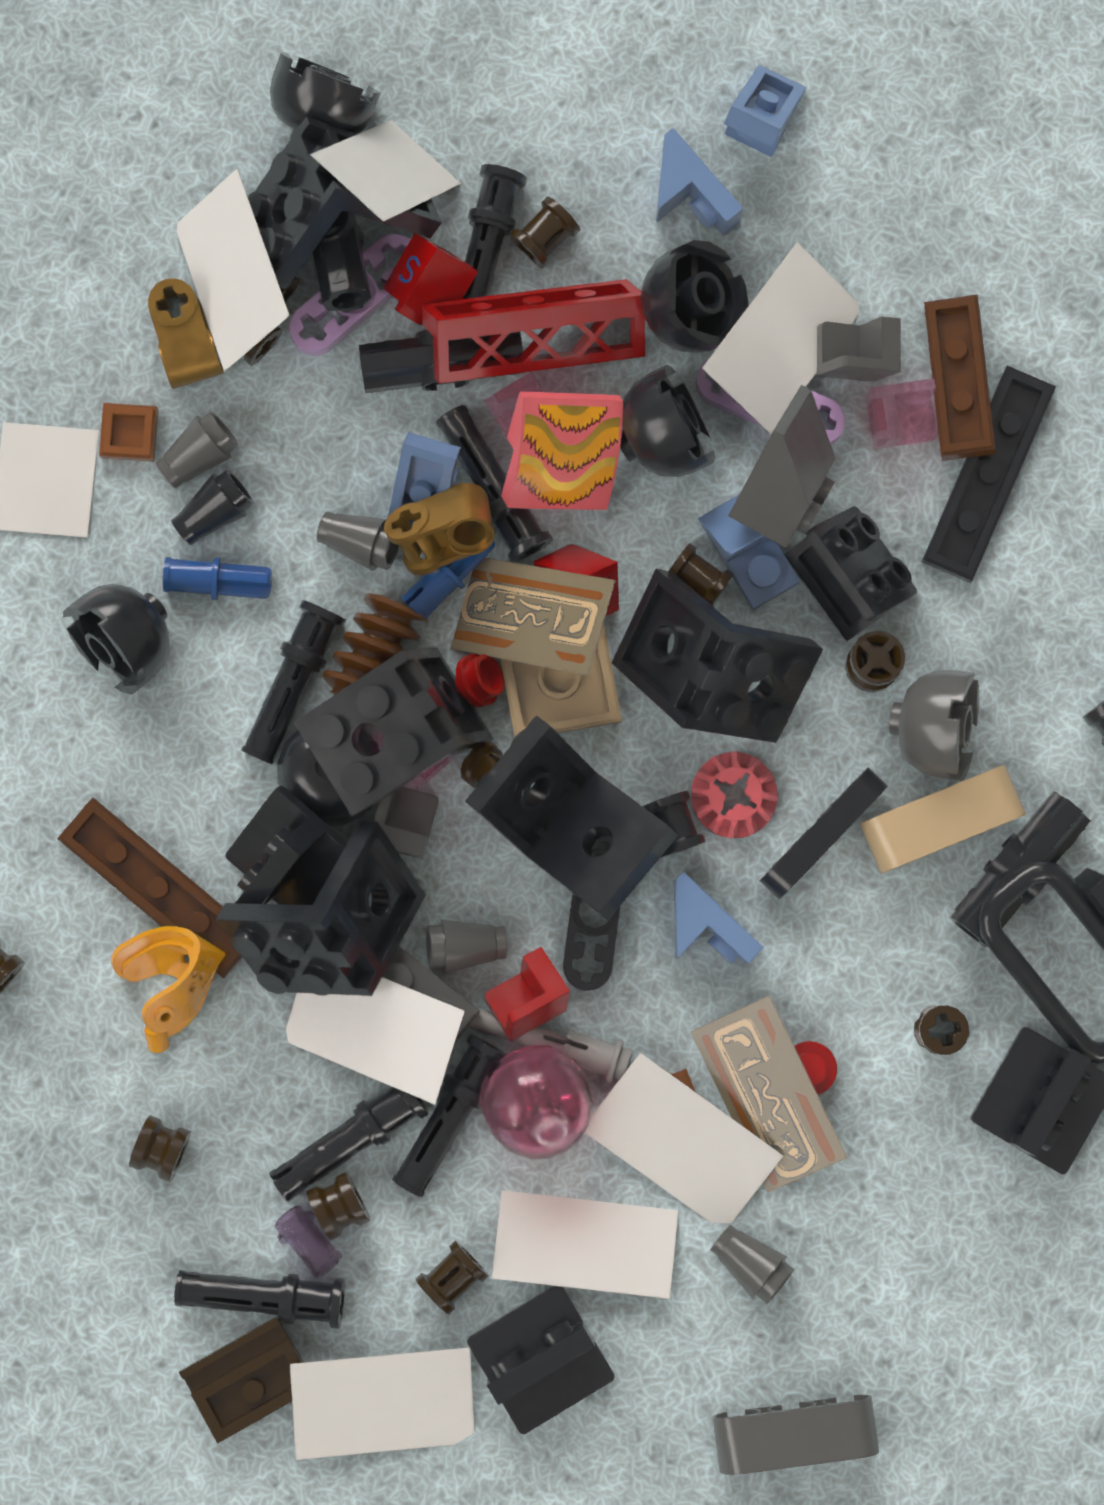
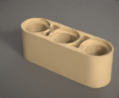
(942, 819)

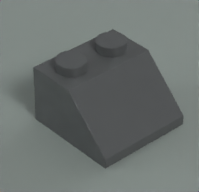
(789, 475)

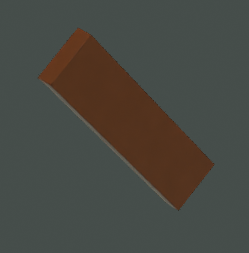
(146, 877)

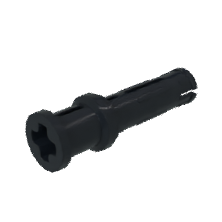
(490, 223)
(514, 524)
(295, 651)
(449, 1116)
(369, 1125)
(286, 1298)

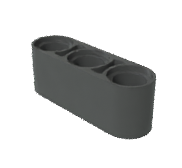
(795, 1437)

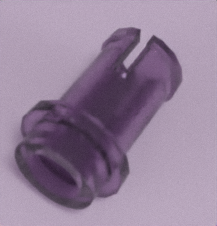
(307, 1240)

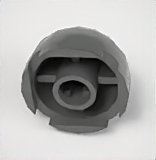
(937, 722)

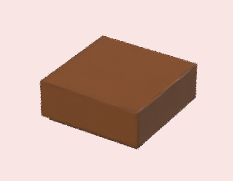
(128, 432)

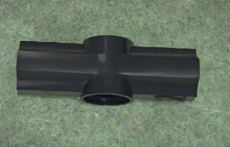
(342, 266)
(411, 360)
(1042, 838)

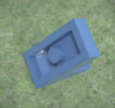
(763, 110)
(686, 175)
(423, 470)
(754, 559)
(697, 911)

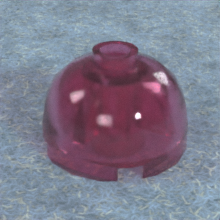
(537, 1102)

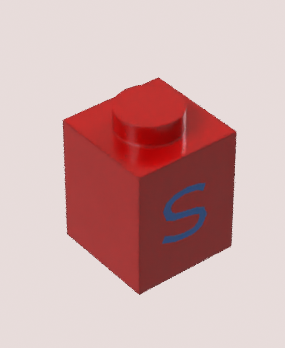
(427, 276)

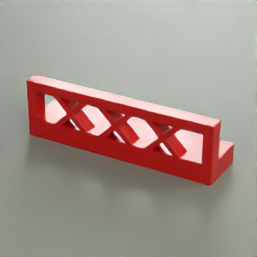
(530, 311)

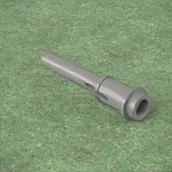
(588, 1052)

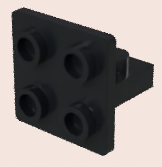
(851, 571)
(284, 852)
(1042, 1100)
(540, 1359)

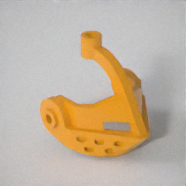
(164, 952)

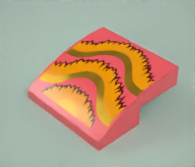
(563, 451)

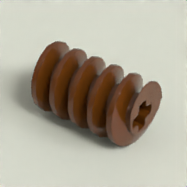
(376, 644)

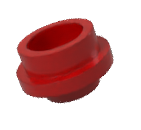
(479, 679)
(818, 1063)

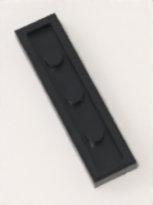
(989, 479)

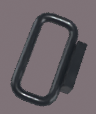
(1086, 900)

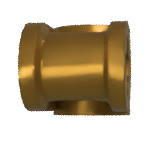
(183, 341)
(444, 528)

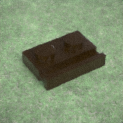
(243, 1379)

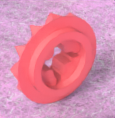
(708, 799)

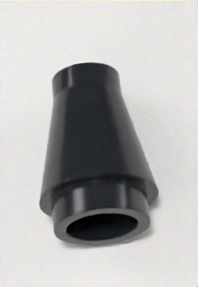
(213, 507)

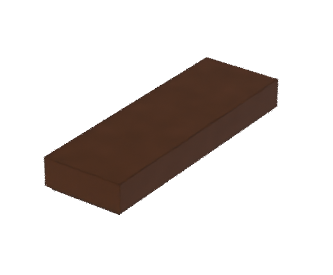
(960, 378)

